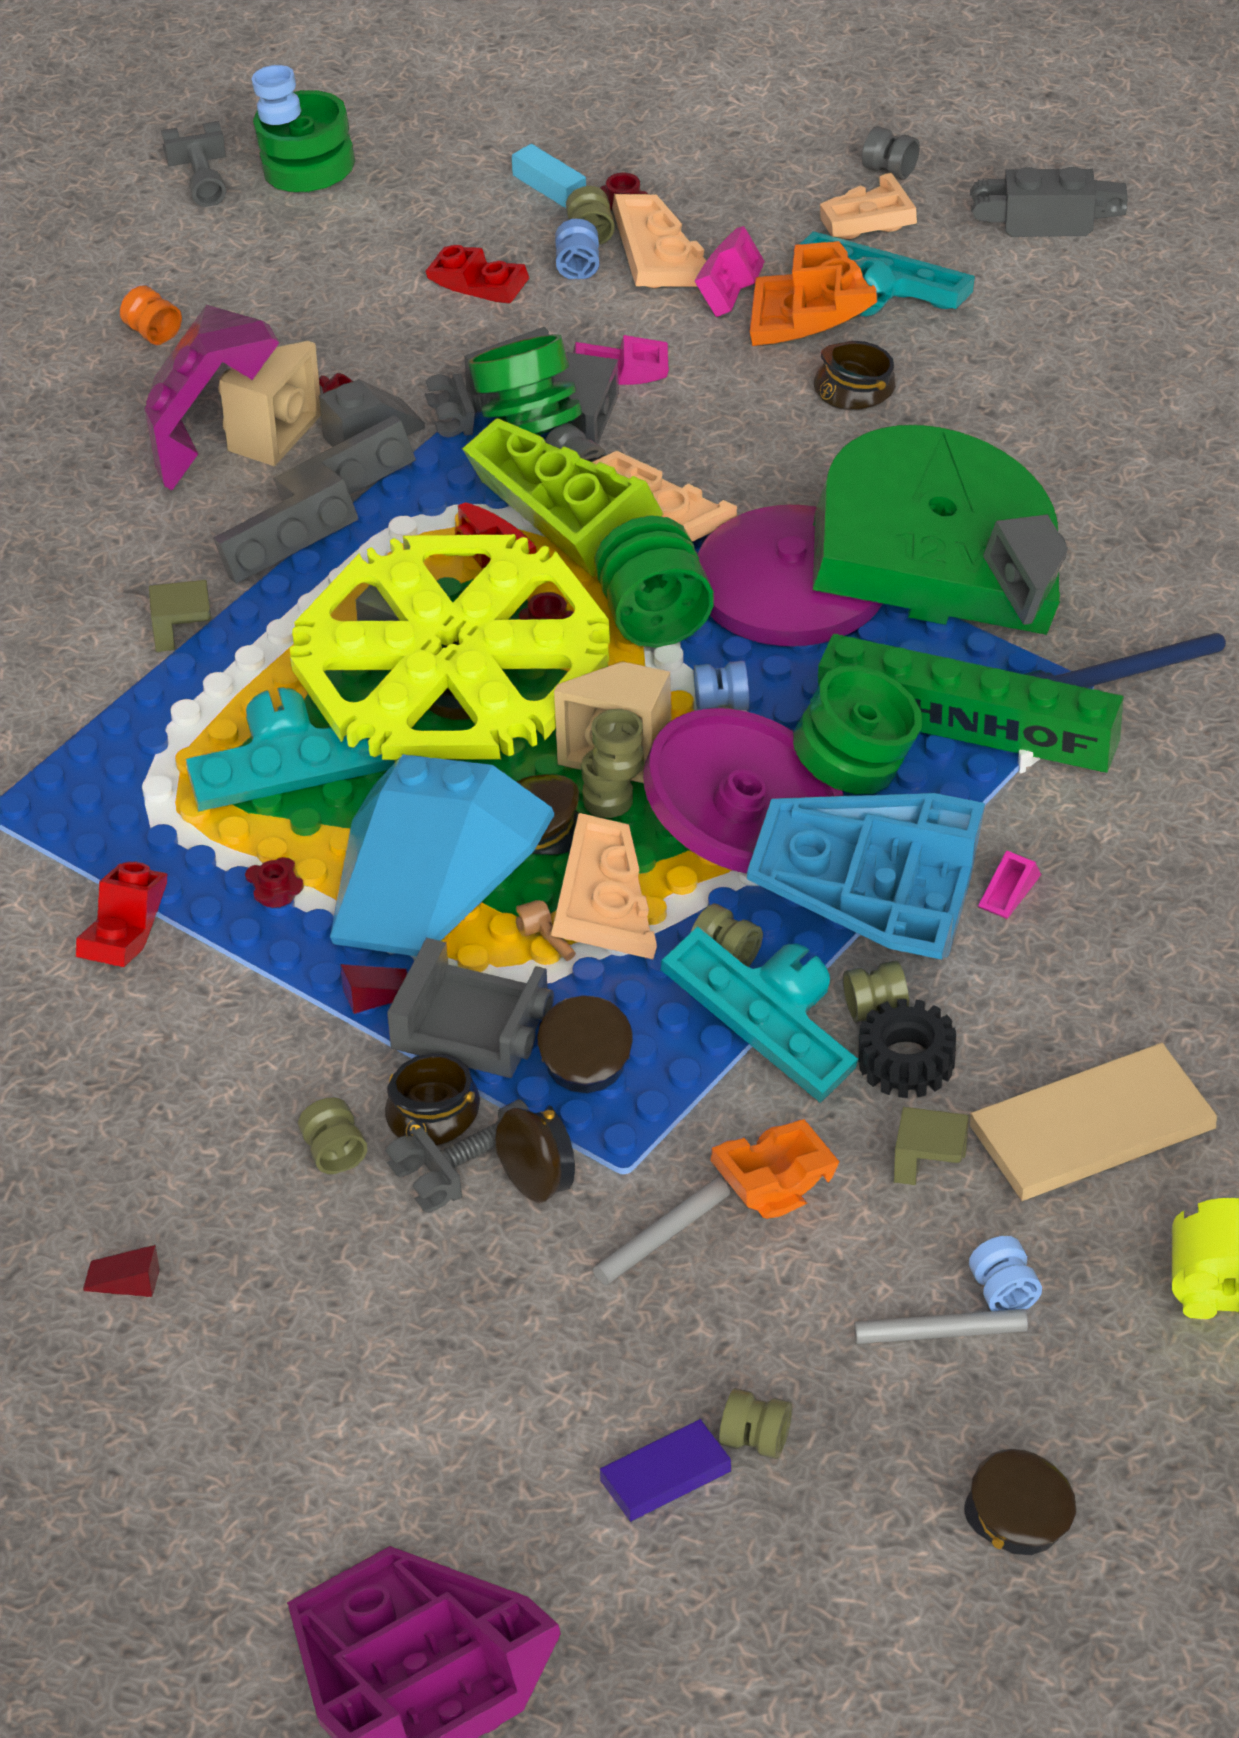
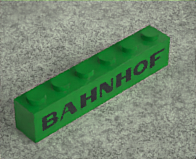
(994, 704)

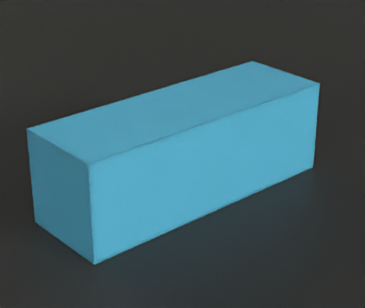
(546, 173)

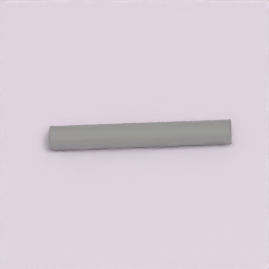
(661, 1231)
(940, 1326)

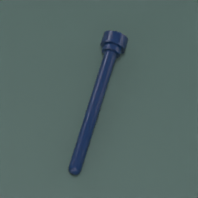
(1139, 662)

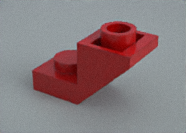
(125, 914)

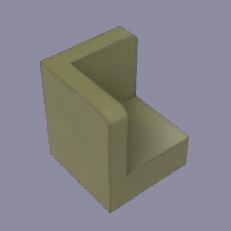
(176, 605)
(928, 1136)

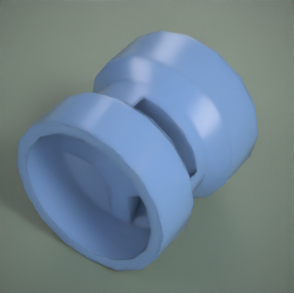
(577, 249)
(732, 683)

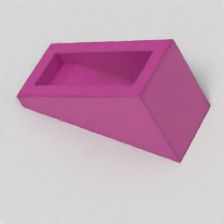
(1009, 884)

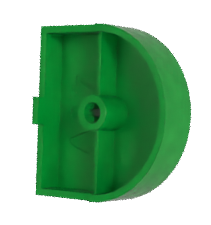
(912, 520)

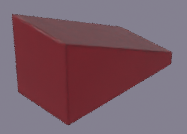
(370, 985)
(125, 1273)

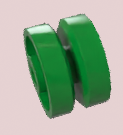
(309, 150)
(857, 729)

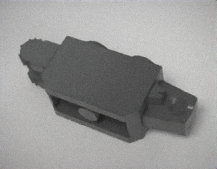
(1048, 201)

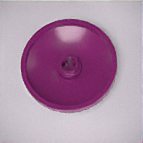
(765, 580)
(716, 778)

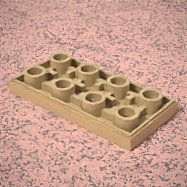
(1092, 1121)

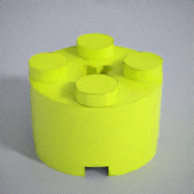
(1207, 1258)

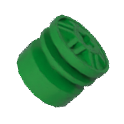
(524, 383)
(653, 581)

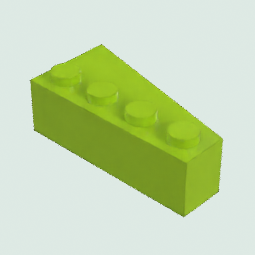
(557, 489)

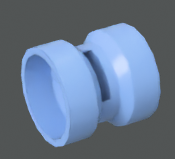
(275, 89)
(1003, 1272)

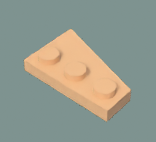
(654, 242)
(680, 504)
(602, 891)

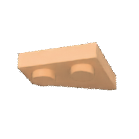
(860, 211)

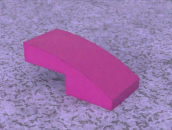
(729, 270)
(638, 358)

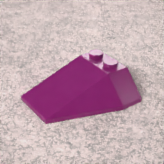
(211, 339)
(418, 1649)

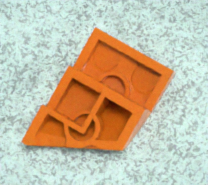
(817, 295)

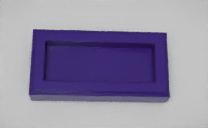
(665, 1470)

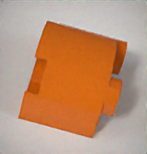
(777, 1168)

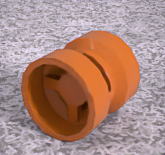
(150, 315)

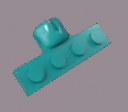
(903, 276)
(281, 758)
(766, 1007)

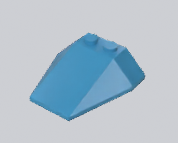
(431, 851)
(874, 863)

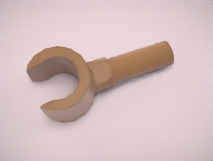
(536, 918)

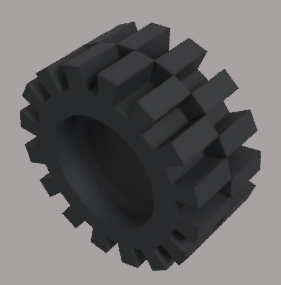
(907, 1070)

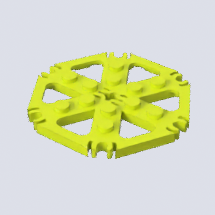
(426, 670)

